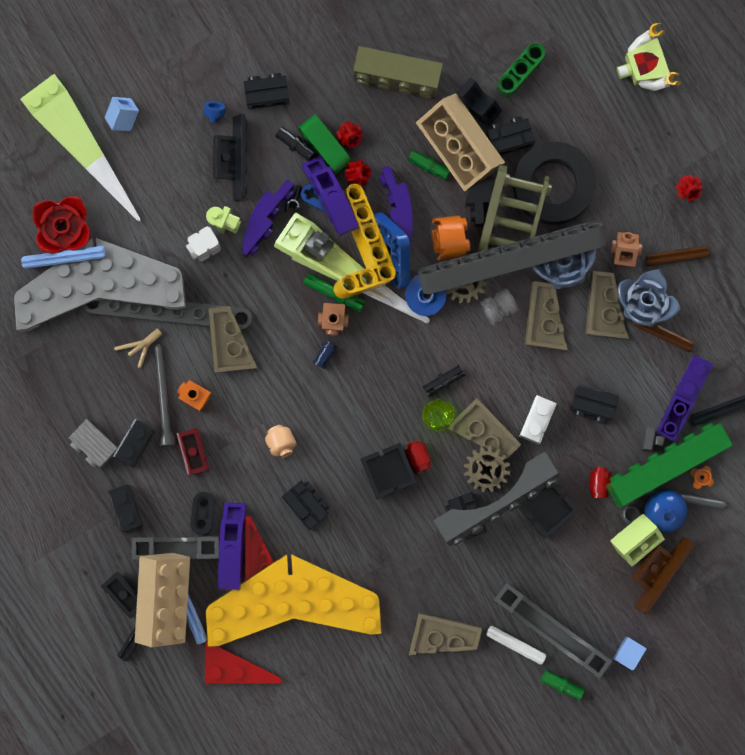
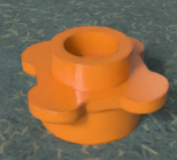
(705, 471)

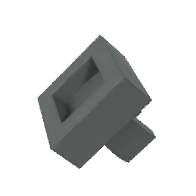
(319, 245)
(650, 440)

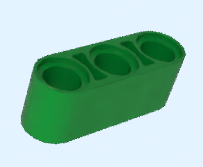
(523, 60)
(325, 144)

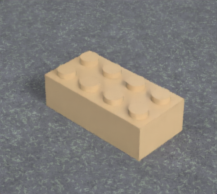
(460, 142)
(162, 599)

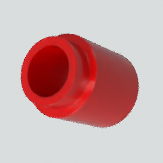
(418, 456)
(597, 482)

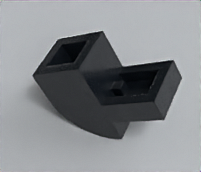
(478, 103)
(478, 197)

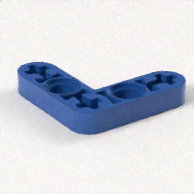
(400, 249)

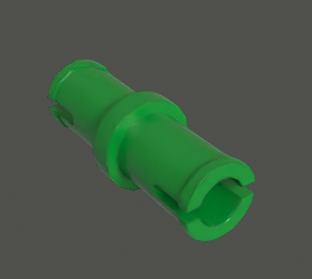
(428, 164)
(562, 685)

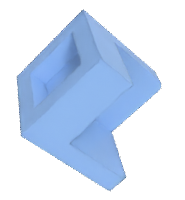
(121, 114)
(629, 653)

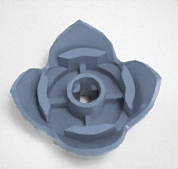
(567, 270)
(652, 289)

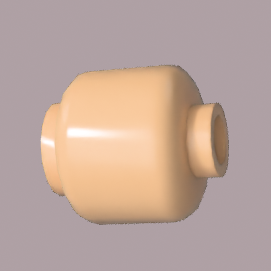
(280, 441)

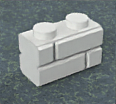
(203, 244)
(537, 420)

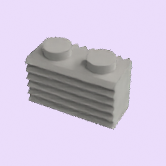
(93, 444)

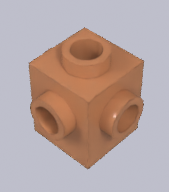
(626, 249)
(329, 311)

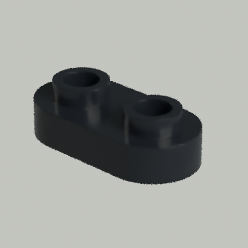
(202, 513)

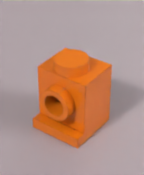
(201, 398)

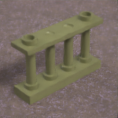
(498, 199)

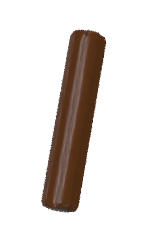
(677, 255)
(668, 336)

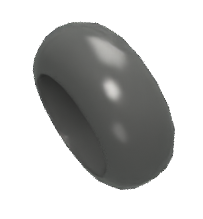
(624, 512)

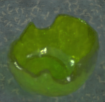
(438, 415)

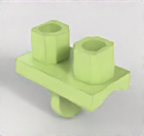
(223, 219)

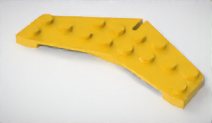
(304, 595)

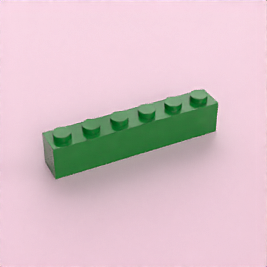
(668, 465)

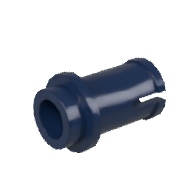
(325, 354)

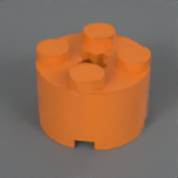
(450, 237)

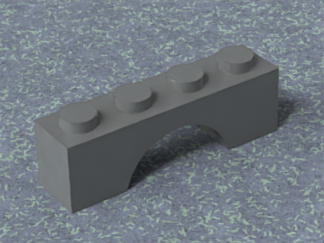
(191, 546)

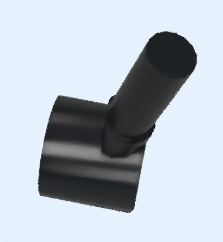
(293, 203)

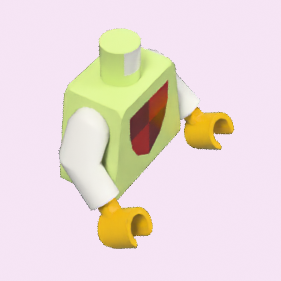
(647, 62)

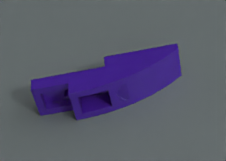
(330, 195)
(399, 198)
(259, 223)
(684, 398)
(231, 546)

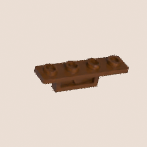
(658, 571)

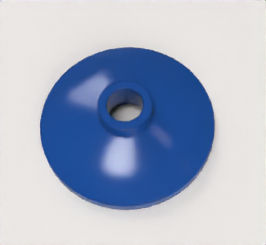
(419, 303)

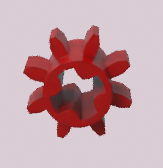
(349, 134)
(358, 173)
(689, 188)

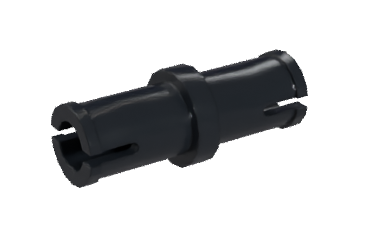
(295, 143)
(443, 381)

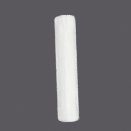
(516, 645)

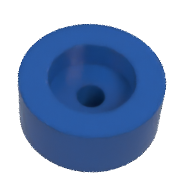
(214, 110)

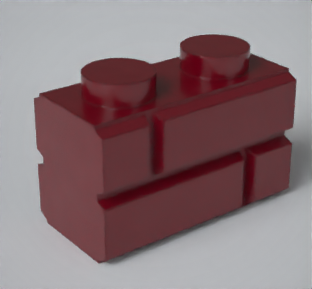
(193, 452)

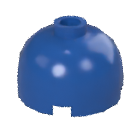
(666, 510)

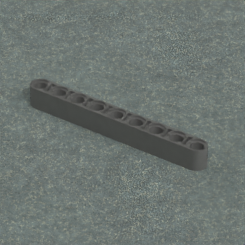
(512, 257)

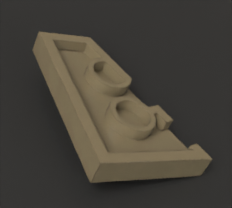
(604, 310)
(544, 320)
(227, 341)
(484, 429)
(441, 634)

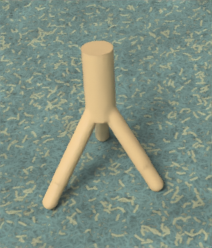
(140, 344)

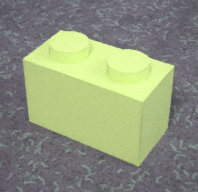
(637, 540)

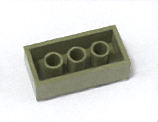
(397, 72)

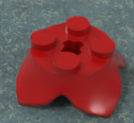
(49, 214)

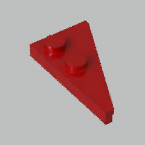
(256, 553)
(227, 668)

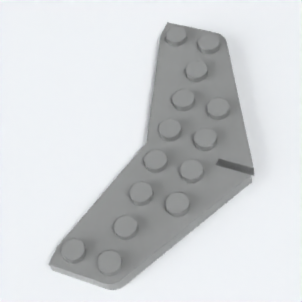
(117, 277)

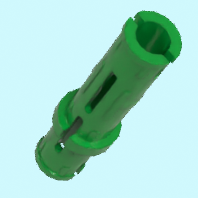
(328, 289)

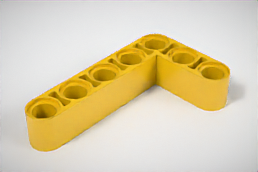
(366, 248)

